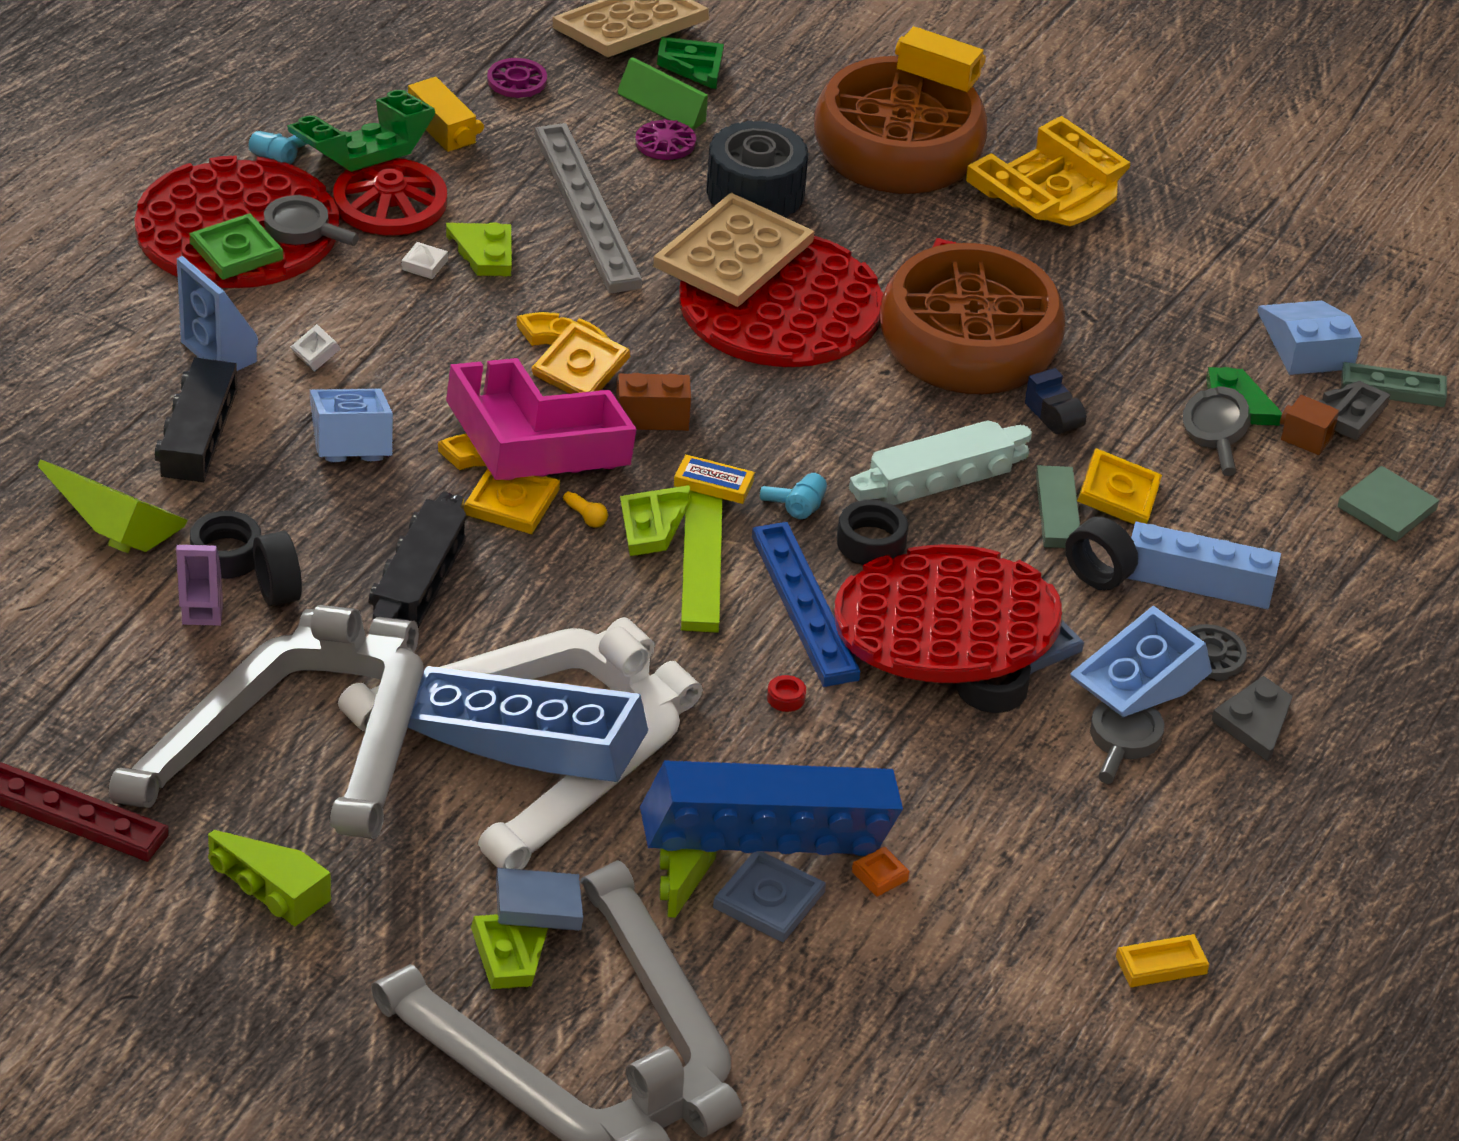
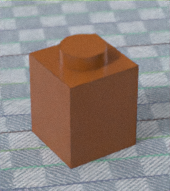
(1309, 424)

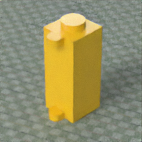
(939, 58)
(453, 122)

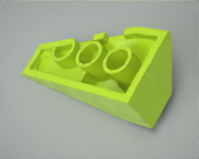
(114, 513)

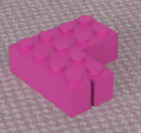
(533, 433)

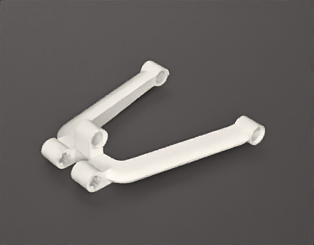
(617, 659)

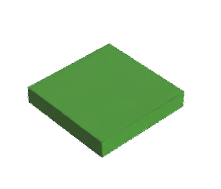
(236, 246)

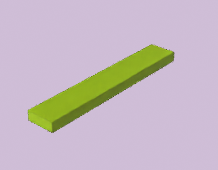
(702, 564)

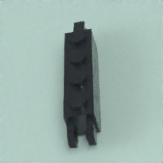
(421, 560)

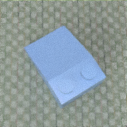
(211, 321)
(1311, 336)
(351, 424)
(1145, 664)

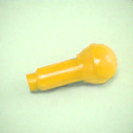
(594, 514)

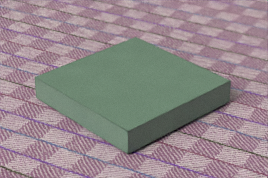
(1388, 503)

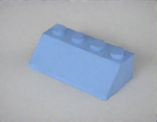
(1204, 565)

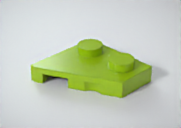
(484, 246)
(653, 518)
(508, 951)

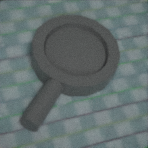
(302, 221)
(1216, 421)
(1125, 737)

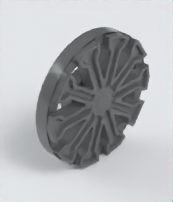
(1221, 652)

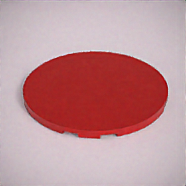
(218, 192)
(801, 317)
(948, 614)

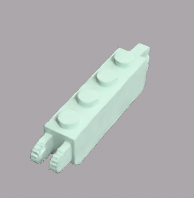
(941, 462)

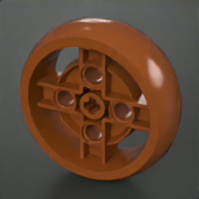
(898, 128)
(972, 318)

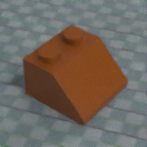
(655, 400)

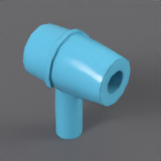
(275, 146)
(802, 499)

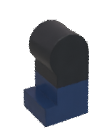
(1053, 402)

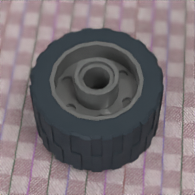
(758, 164)

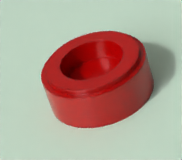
(786, 693)

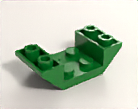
(399, 129)

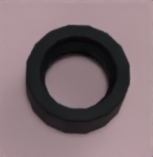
(871, 514)
(228, 525)
(1114, 541)
(277, 568)
(996, 697)

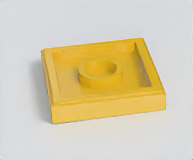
(580, 360)
(1119, 487)
(512, 502)

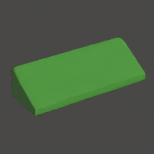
(663, 94)

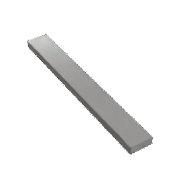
(588, 208)

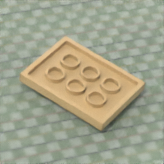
(625, 24)
(733, 249)

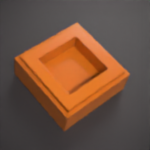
(880, 871)

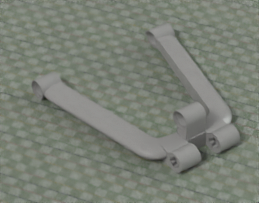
(324, 641)
(659, 1082)

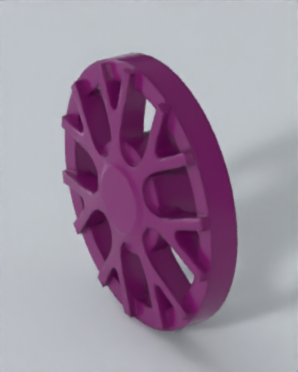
(517, 77)
(665, 139)

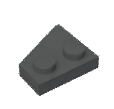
(1358, 407)
(1255, 716)

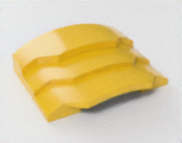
(1060, 180)

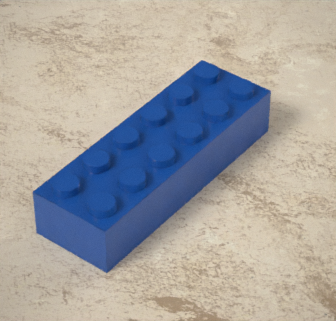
(770, 808)

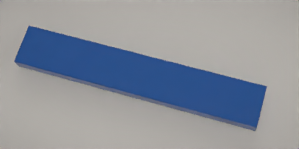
(805, 604)

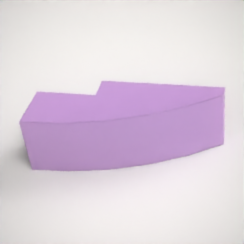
(199, 584)

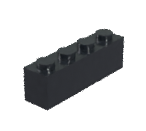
(197, 420)

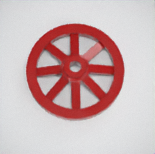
(391, 189)

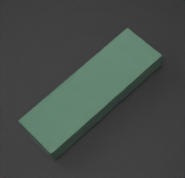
(1400, 384)
(1057, 504)

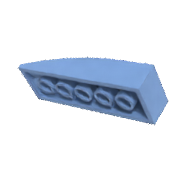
(532, 722)

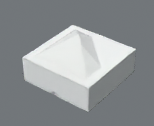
(424, 260)
(315, 347)

